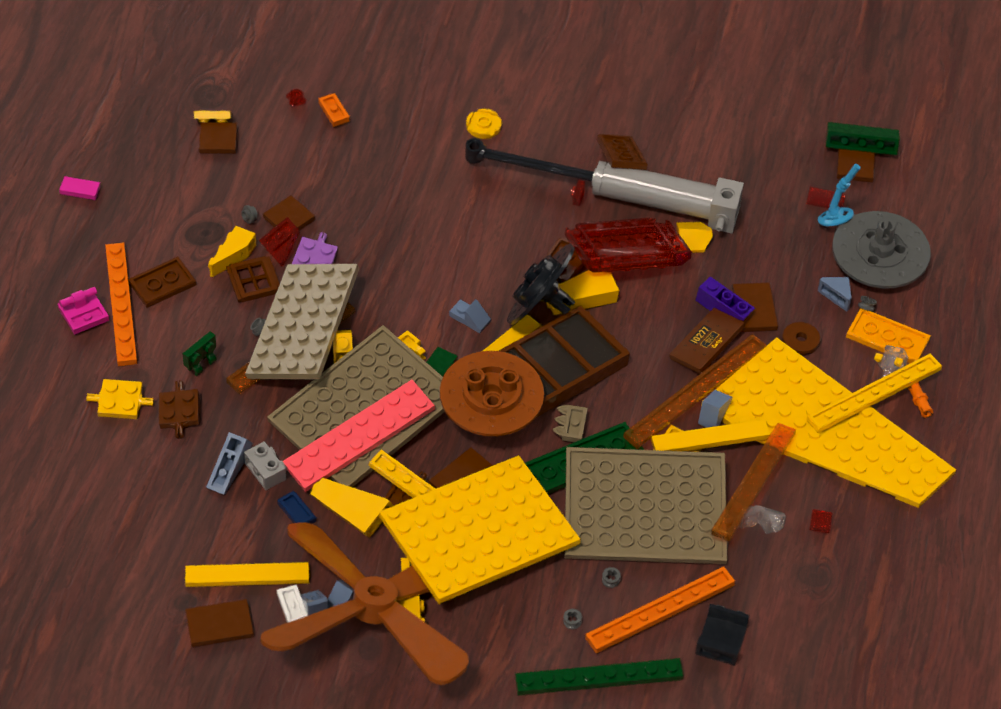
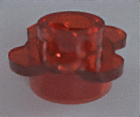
(295, 97)

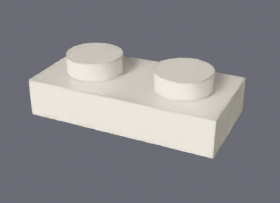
(291, 603)

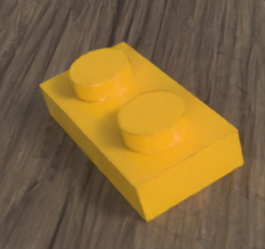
(204, 116)

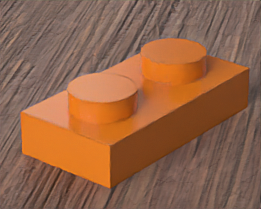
(334, 110)

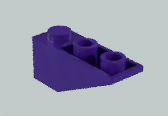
(715, 295)

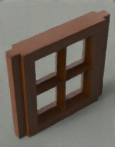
(237, 283)

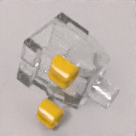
(892, 359)

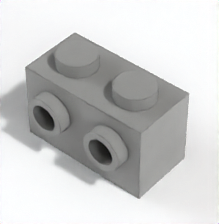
(265, 465)

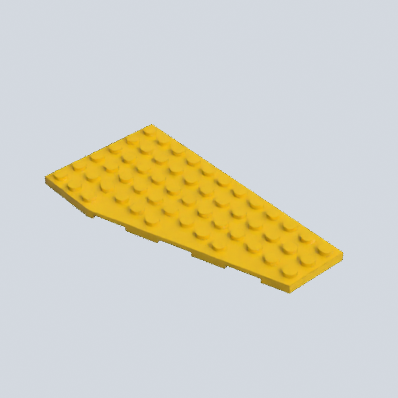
(861, 449)

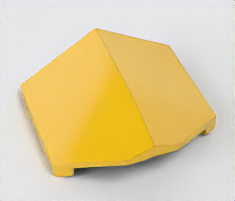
(695, 235)

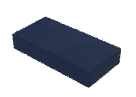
(296, 508)

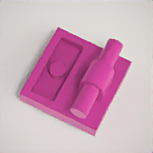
(83, 310)

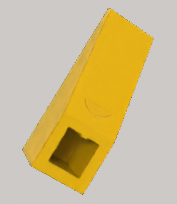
(235, 249)

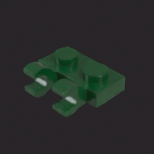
(200, 350)

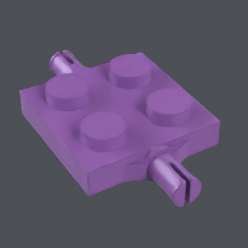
(315, 251)

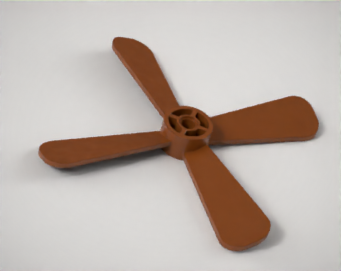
(372, 603)

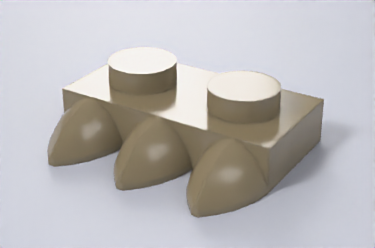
(572, 422)

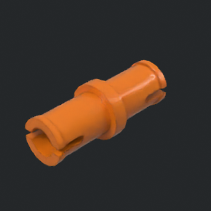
(920, 400)

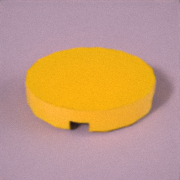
(483, 123)

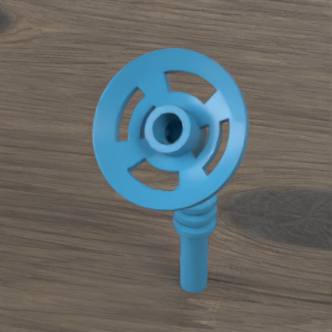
(834, 212)

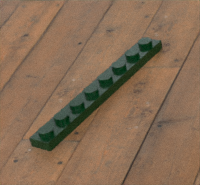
(598, 676)

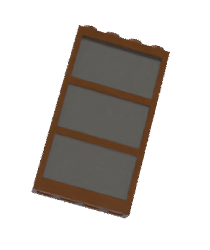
(570, 355)

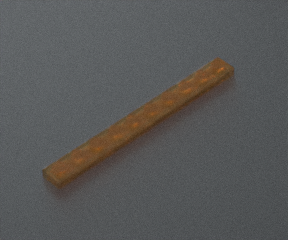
(693, 392)

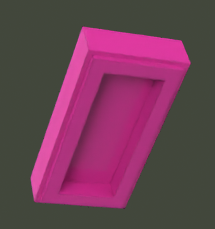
(79, 188)

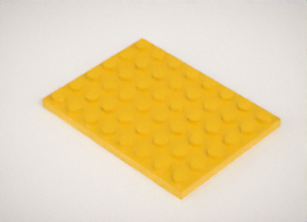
(479, 529)

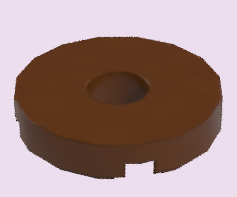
(804, 330)

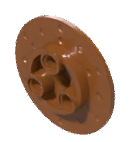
(491, 393)

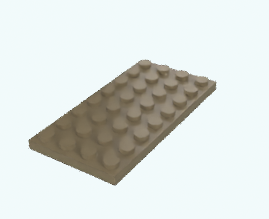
(302, 321)

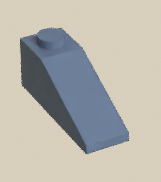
(228, 463)

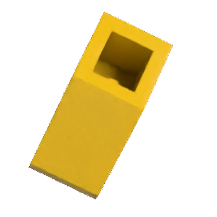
(342, 344)

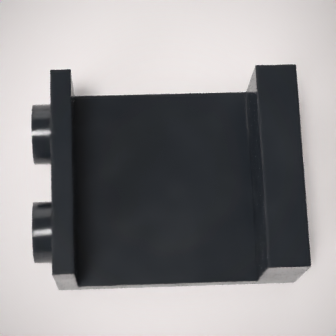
(722, 634)

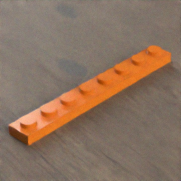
(121, 304)
(659, 610)

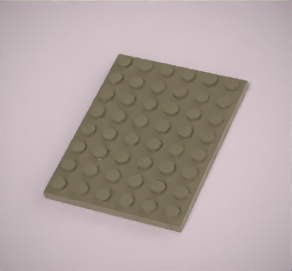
(350, 386)
(645, 505)

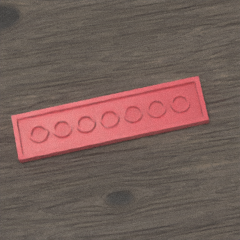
(359, 435)

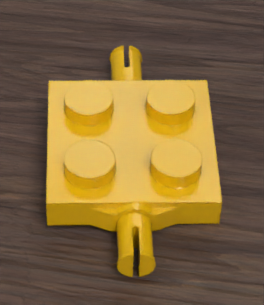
(120, 399)

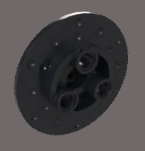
(542, 286)

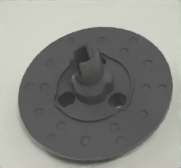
(881, 249)

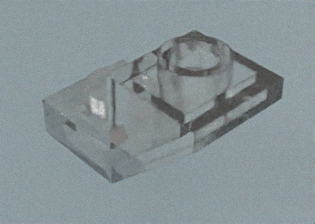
(769, 519)

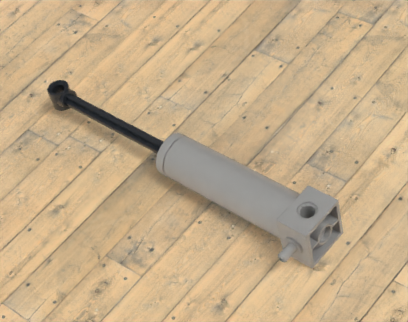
(712, 202)

